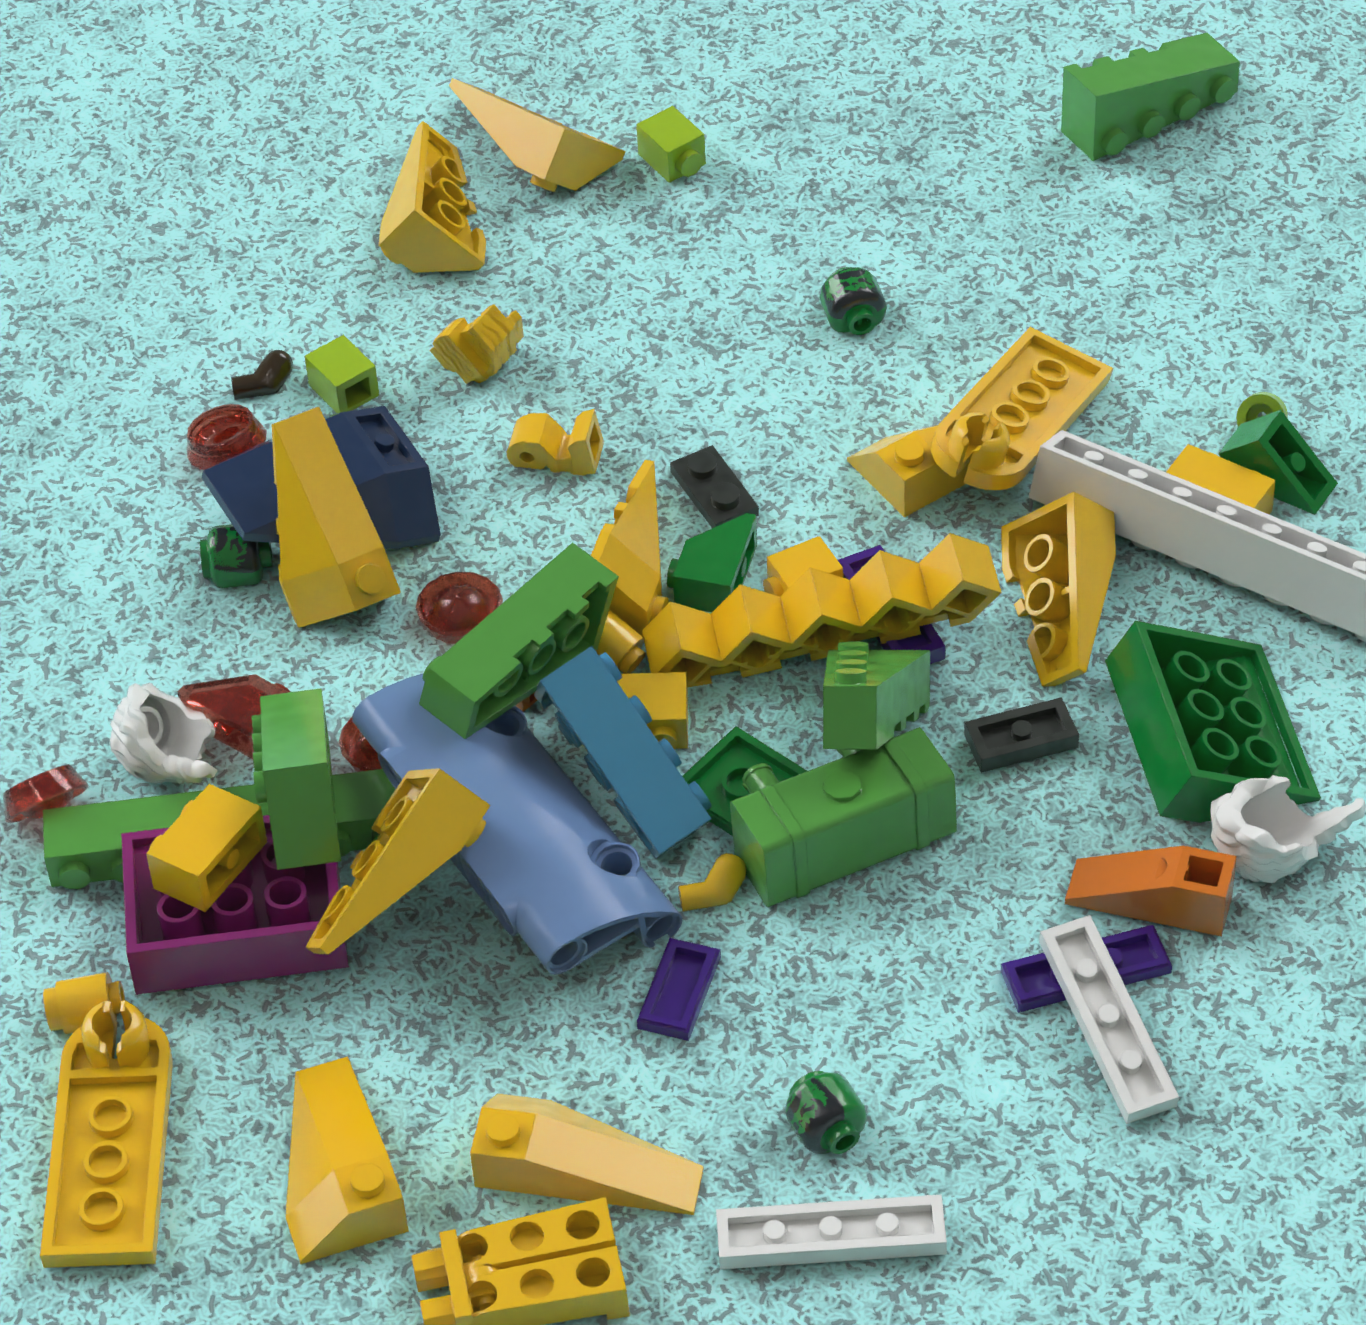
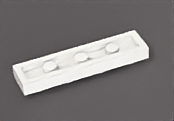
(1108, 1019)
(831, 1231)

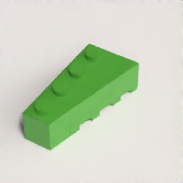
(1143, 93)
(520, 643)
(872, 694)
(296, 777)

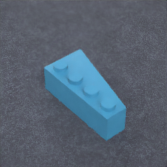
(624, 750)

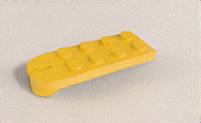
(1016, 409)
(108, 1143)

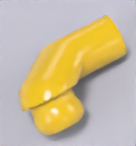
(718, 887)

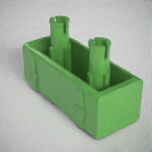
(841, 815)

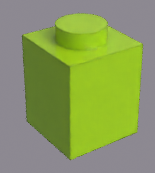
(671, 144)
(341, 375)

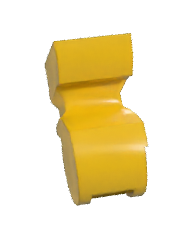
(542, 442)

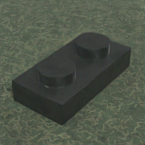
(713, 486)
(1021, 734)

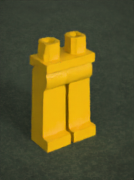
(526, 1270)

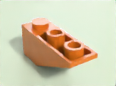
(1161, 886)

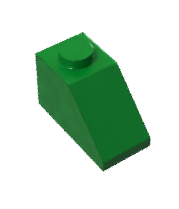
(1280, 452)
(713, 564)

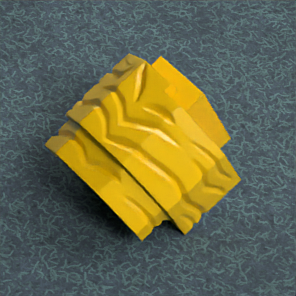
(478, 347)

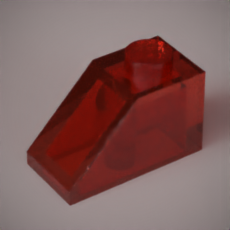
(230, 706)

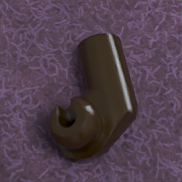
(266, 379)

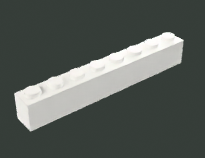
(1209, 531)

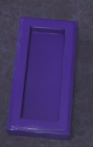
(678, 989)

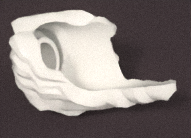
(160, 737)
(1271, 831)

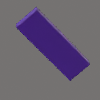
(1135, 953)

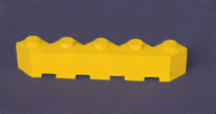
(821, 610)

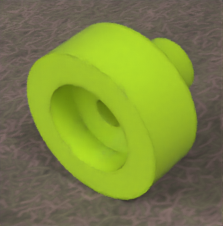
(1256, 404)

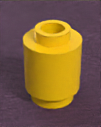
(621, 644)
(75, 997)

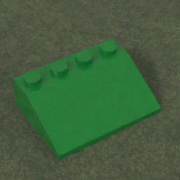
(1204, 718)

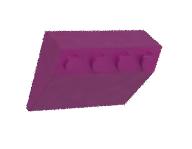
(245, 935)

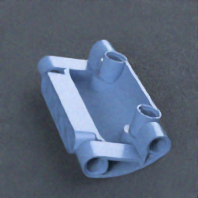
(545, 852)

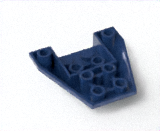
(381, 462)

